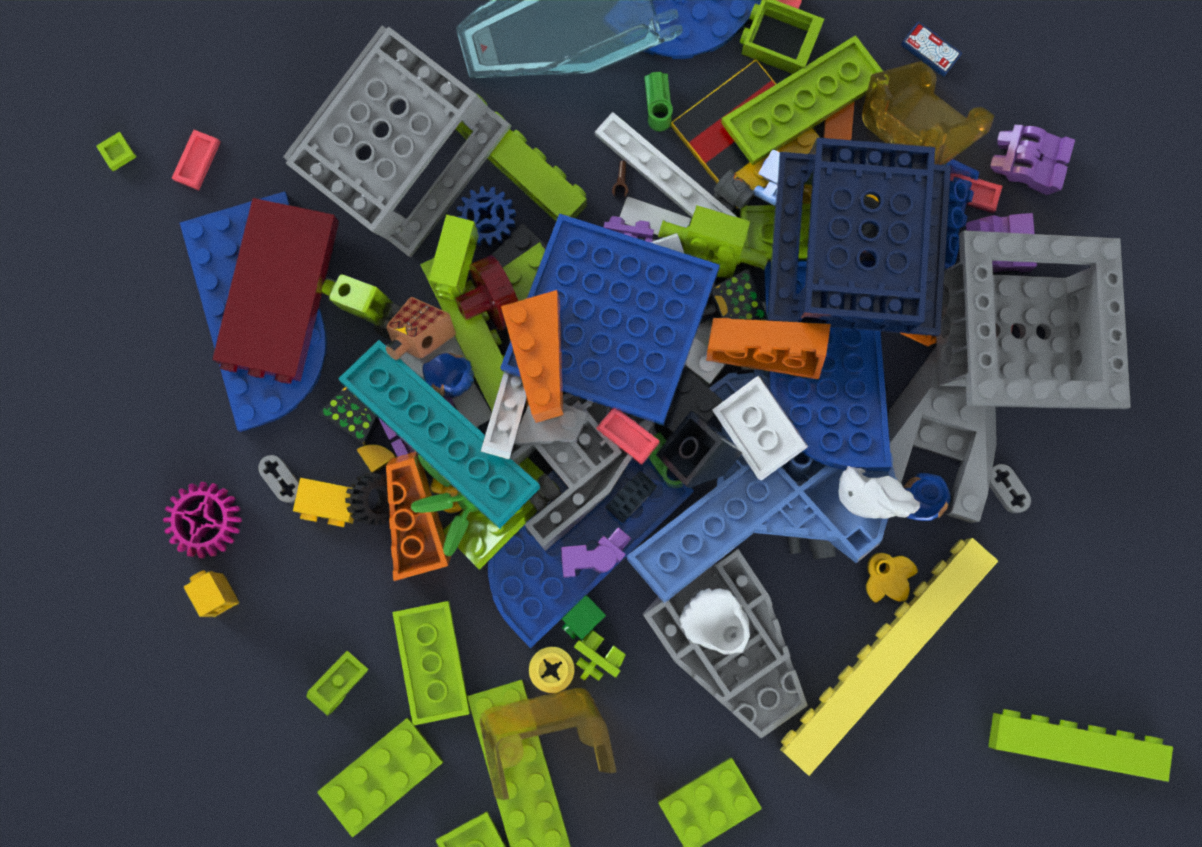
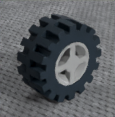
(631, 496)

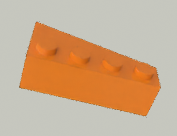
(536, 343)
(770, 345)

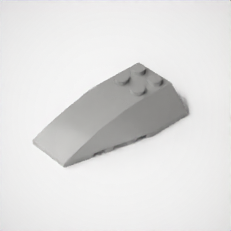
(753, 684)

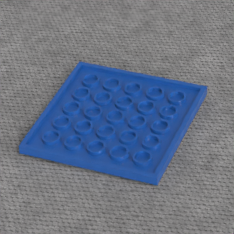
(622, 315)

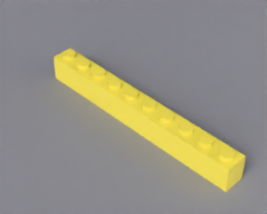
(888, 655)

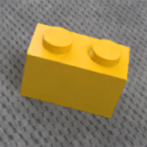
(322, 500)
(210, 593)

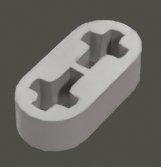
(274, 482)
(1014, 485)

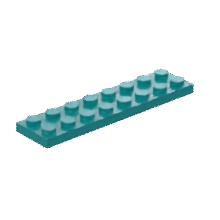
(439, 434)

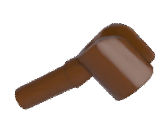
(621, 179)

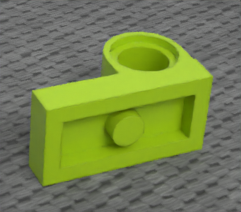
(336, 683)

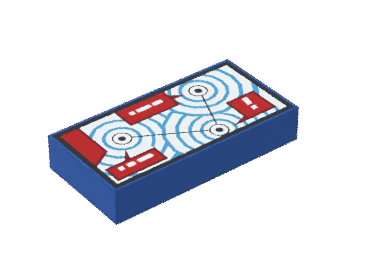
(931, 49)

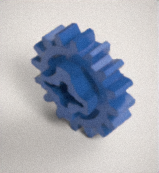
(493, 207)

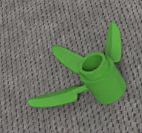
(444, 502)

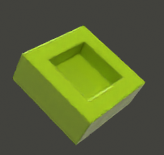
(116, 151)

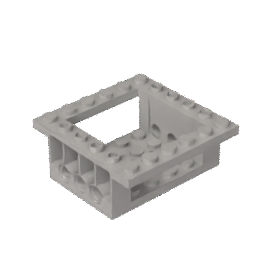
(363, 99)
(1082, 317)

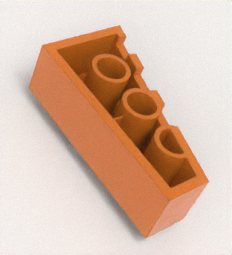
(415, 536)

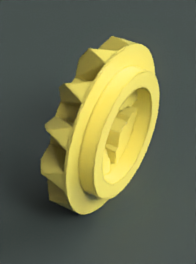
(565, 670)

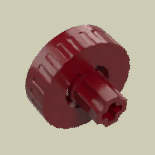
(490, 292)

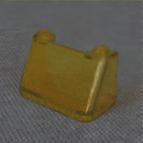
(906, 111)

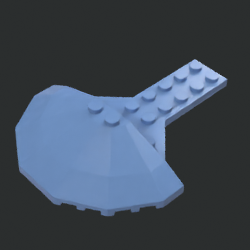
(791, 502)

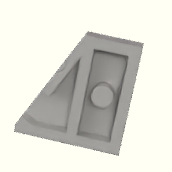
(561, 428)

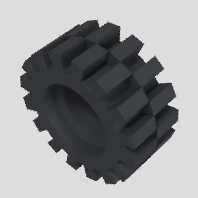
(359, 499)

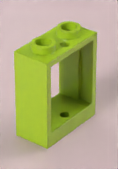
(787, 15)
(453, 257)

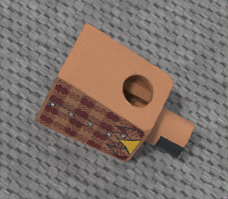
(418, 329)

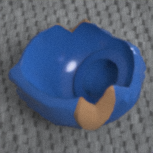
(449, 374)
(932, 495)

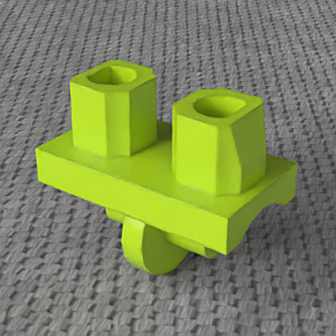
(610, 663)

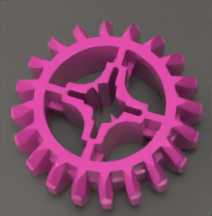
(198, 529)

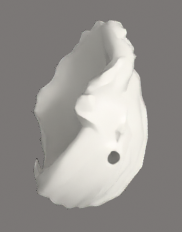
(875, 496)
(714, 620)

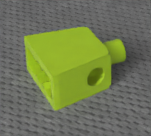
(356, 297)

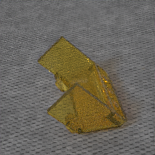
(509, 723)

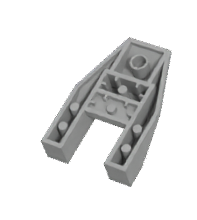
(943, 424)
(585, 466)

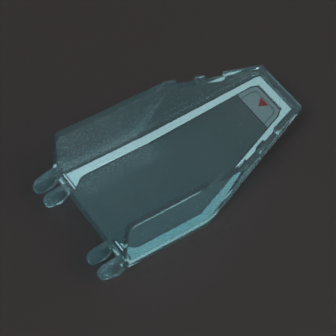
(559, 35)

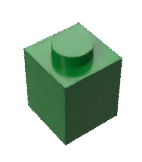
(582, 618)

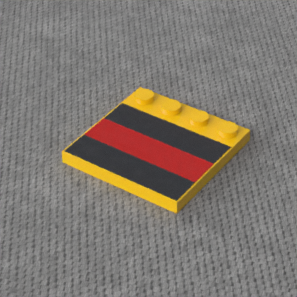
(711, 143)

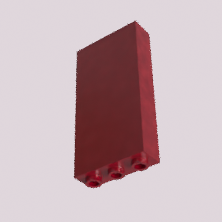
(275, 291)

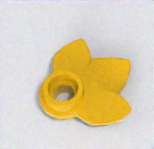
(892, 580)

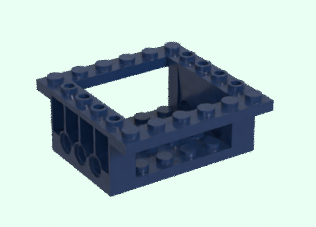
(910, 245)

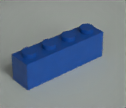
(959, 195)

